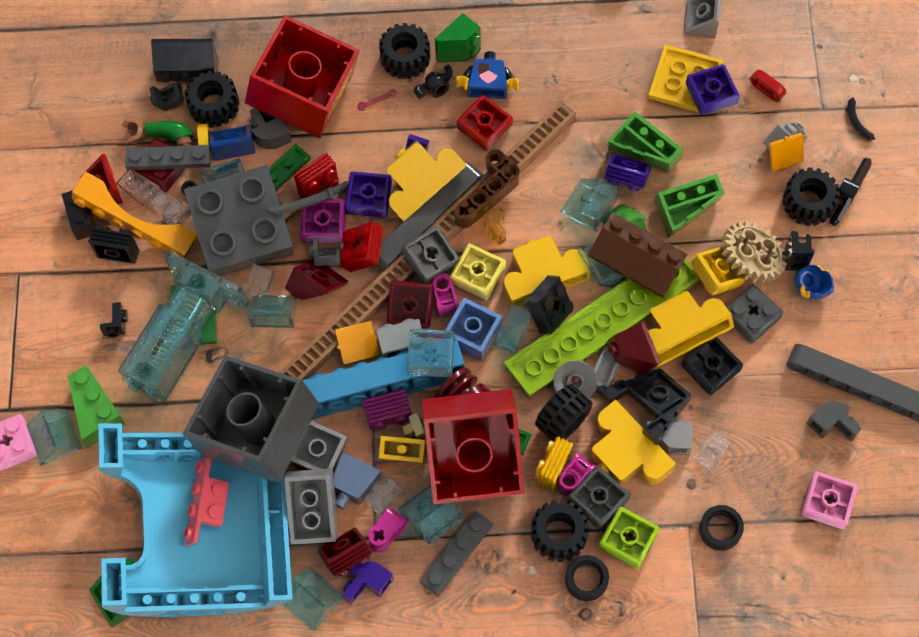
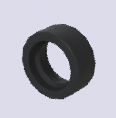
(726, 511)
(596, 563)

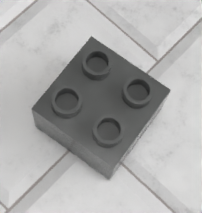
(234, 221)
(251, 418)

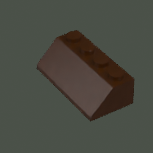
(637, 255)

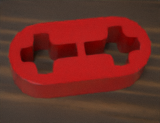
(767, 85)

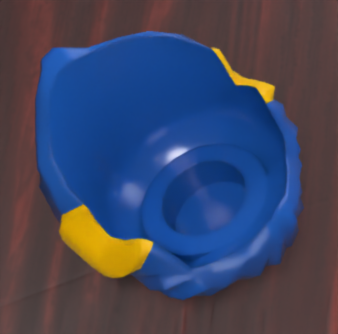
(814, 282)

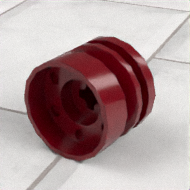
(461, 383)

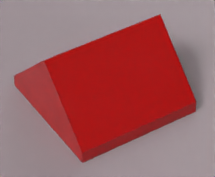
(102, 170)

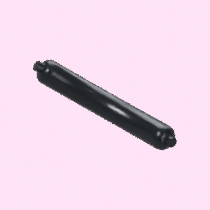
(851, 109)

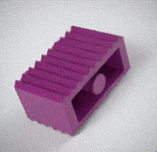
(387, 409)

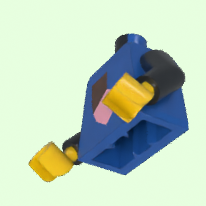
(488, 78)

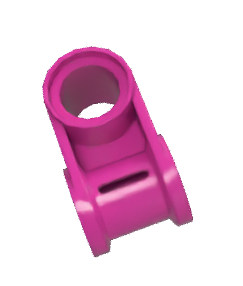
(445, 299)
(576, 472)
(389, 527)

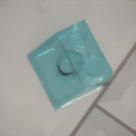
(591, 202)
(428, 518)

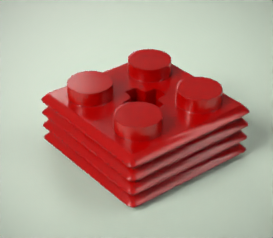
(484, 111)
(316, 176)
(361, 247)

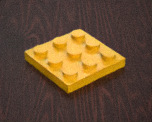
(671, 75)

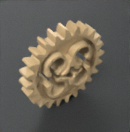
(758, 247)

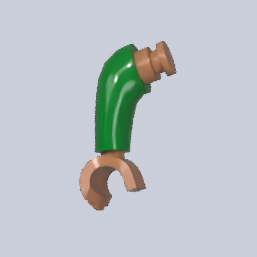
(173, 130)

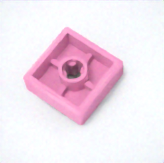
(21, 444)
(842, 498)

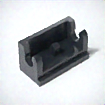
(798, 253)

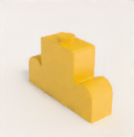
(420, 176)
(535, 262)
(685, 325)
(627, 449)

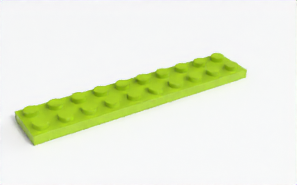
(590, 329)

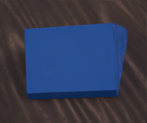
(232, 142)

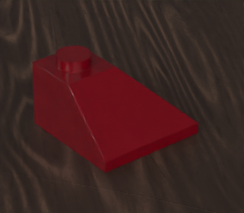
(313, 281)
(634, 349)

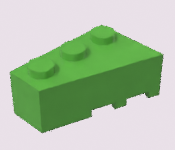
(645, 143)
(687, 202)
(91, 405)

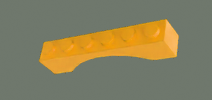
(93, 194)

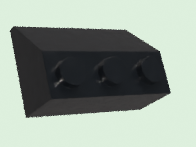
(183, 58)

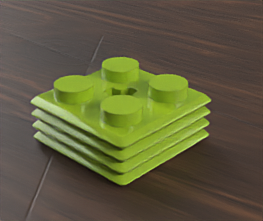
(628, 523)

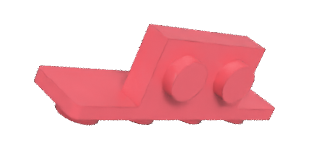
(207, 502)

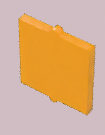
(786, 152)
(356, 342)

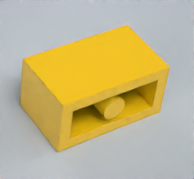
(403, 449)

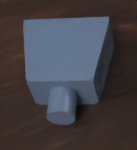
(353, 480)

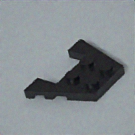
(656, 394)

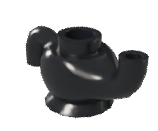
(435, 83)

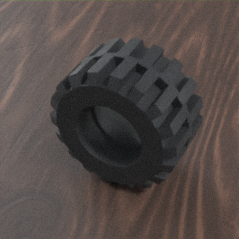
(402, 37)
(208, 85)
(815, 182)
(563, 413)
(565, 513)

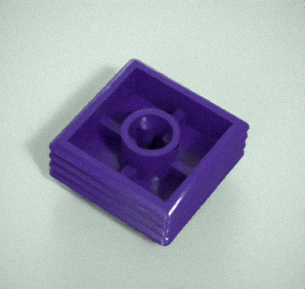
(720, 81)
(627, 172)
(358, 188)

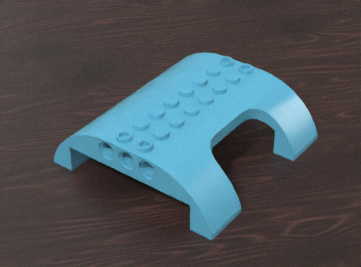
(228, 569)

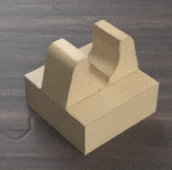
(416, 427)

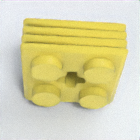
(474, 260)

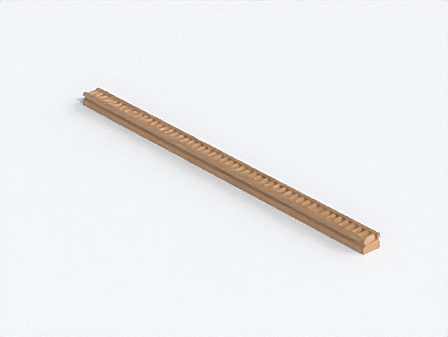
(377, 293)

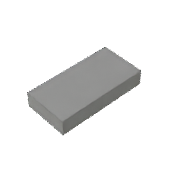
(605, 368)

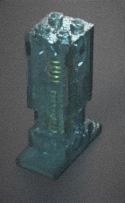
(176, 328)

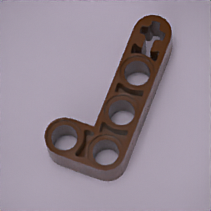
(484, 193)

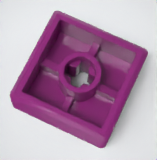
(329, 232)

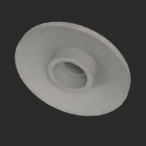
(587, 377)

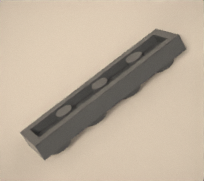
(167, 157)
(456, 553)

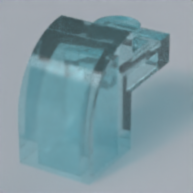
(514, 330)

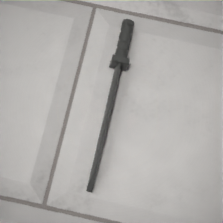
(325, 194)

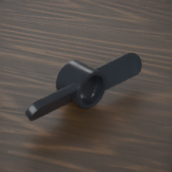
(849, 190)

